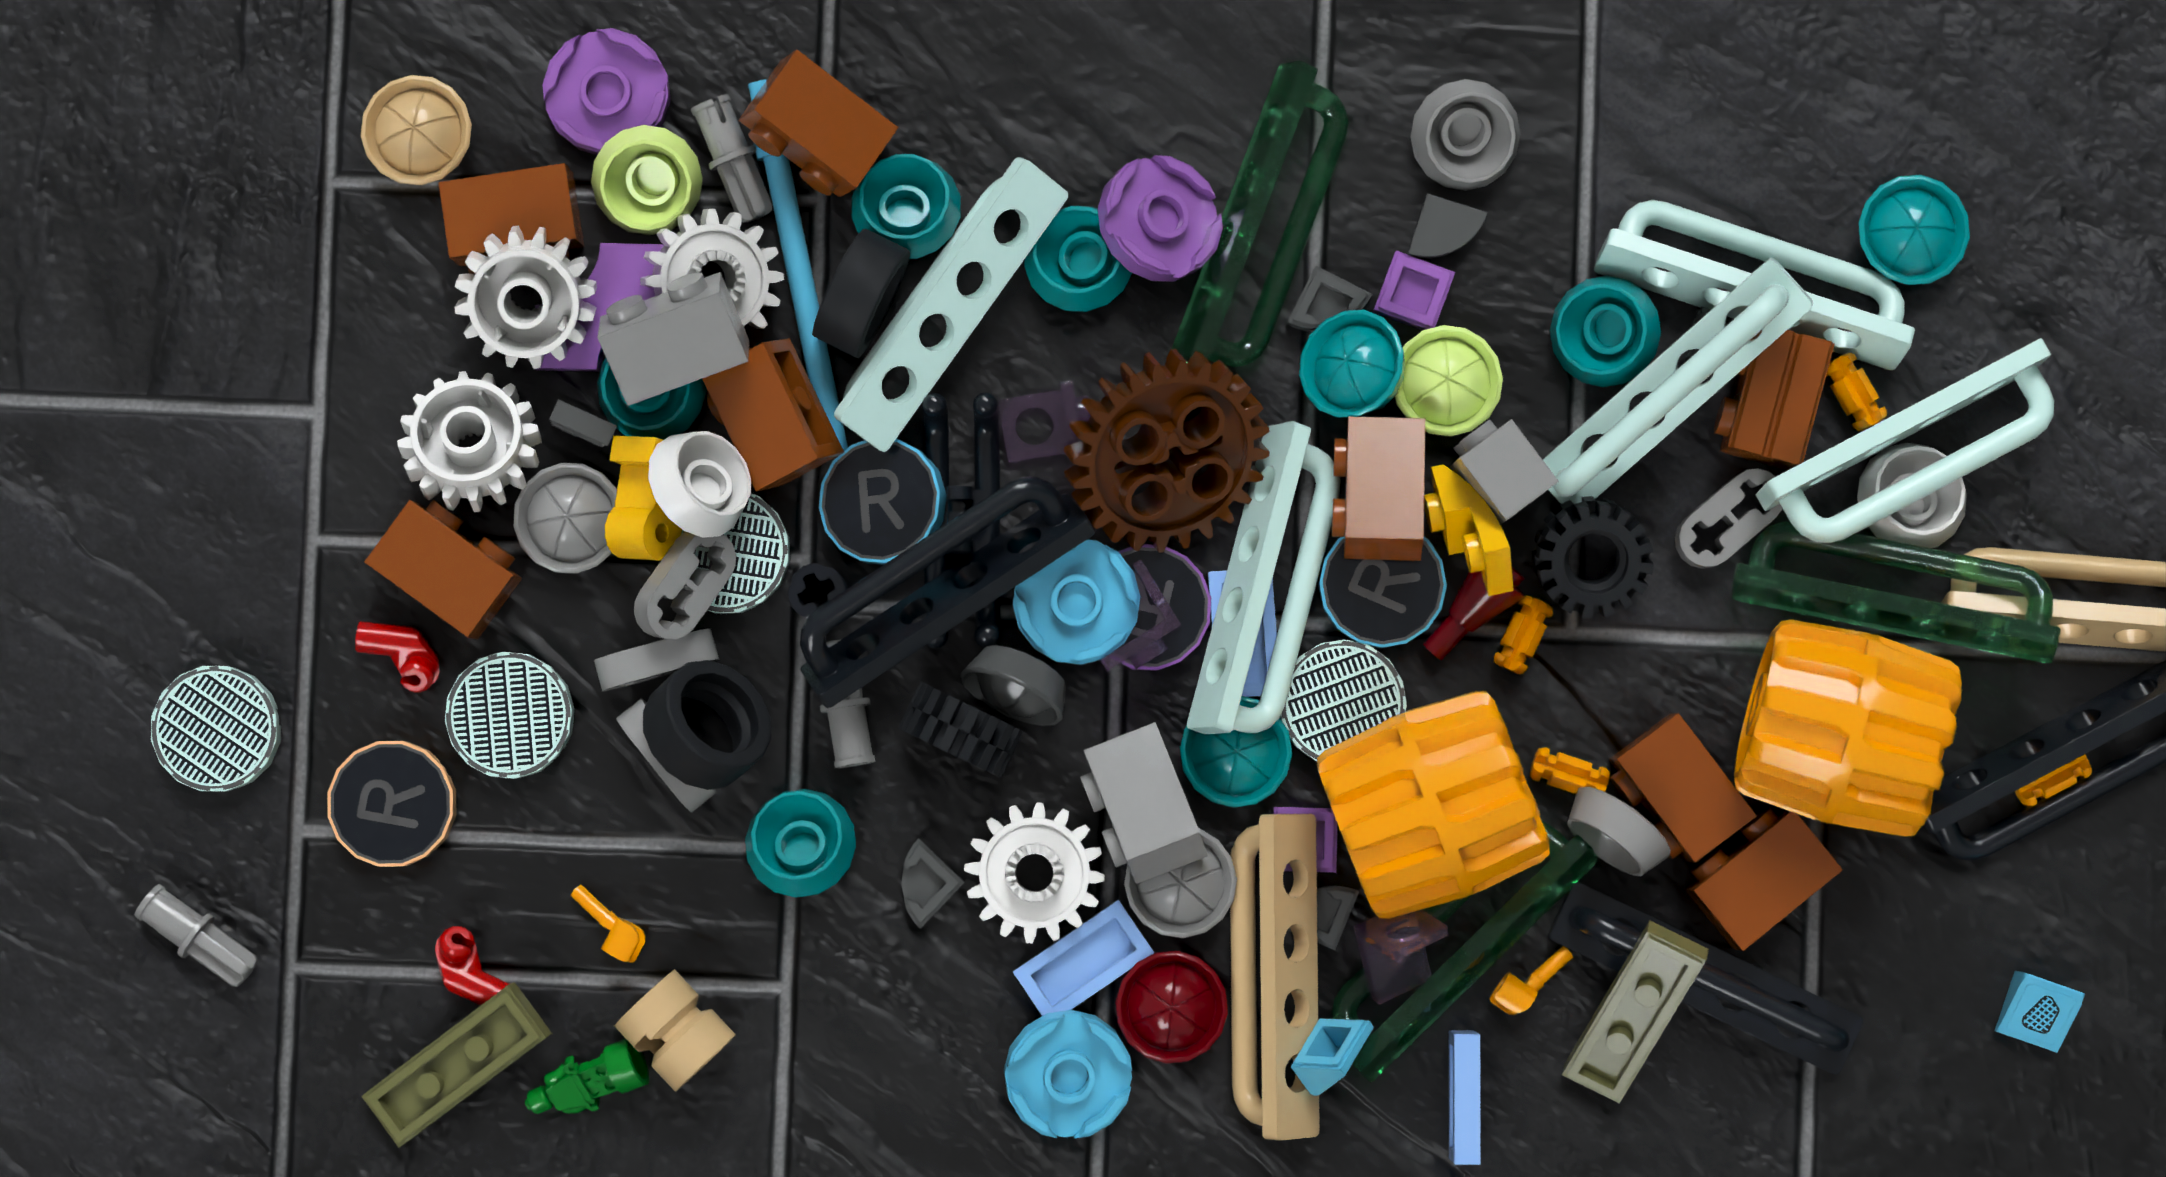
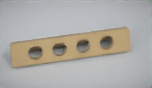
(2079, 621)
(1280, 841)

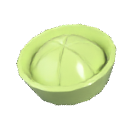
(646, 179)
(1449, 380)

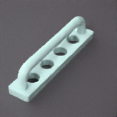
(1695, 279)
(1773, 305)
(2018, 366)
(863, 404)
(1249, 580)

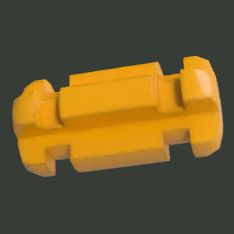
(1855, 392)
(1523, 634)
(1567, 771)
(2054, 781)

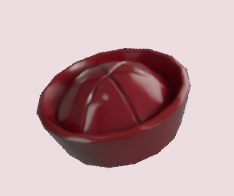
(1171, 1007)

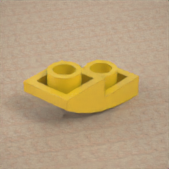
(1469, 528)

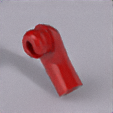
(406, 649)
(462, 967)

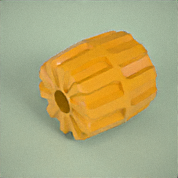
(1847, 728)
(1433, 805)

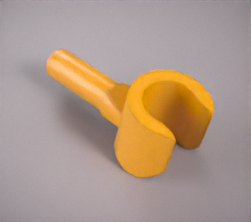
(624, 938)
(1517, 996)

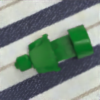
(576, 1086)

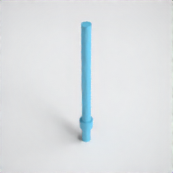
(800, 277)

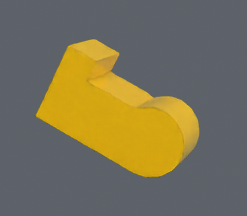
(637, 523)

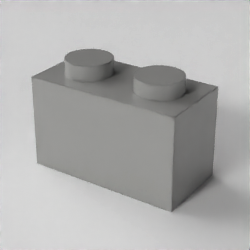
(672, 337)
(1502, 468)
(1145, 804)

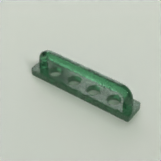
(1289, 93)
(2026, 639)
(1567, 866)

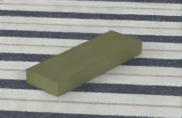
(1635, 1011)
(456, 1064)

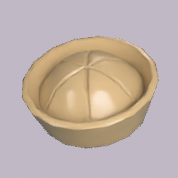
(416, 130)

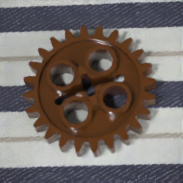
(1166, 450)

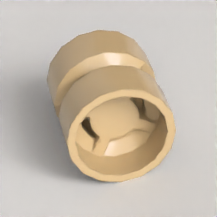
(674, 1030)

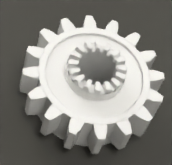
(730, 248)
(507, 326)
(474, 471)
(1009, 897)

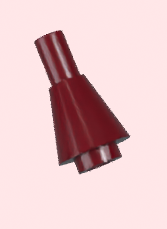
(1470, 611)

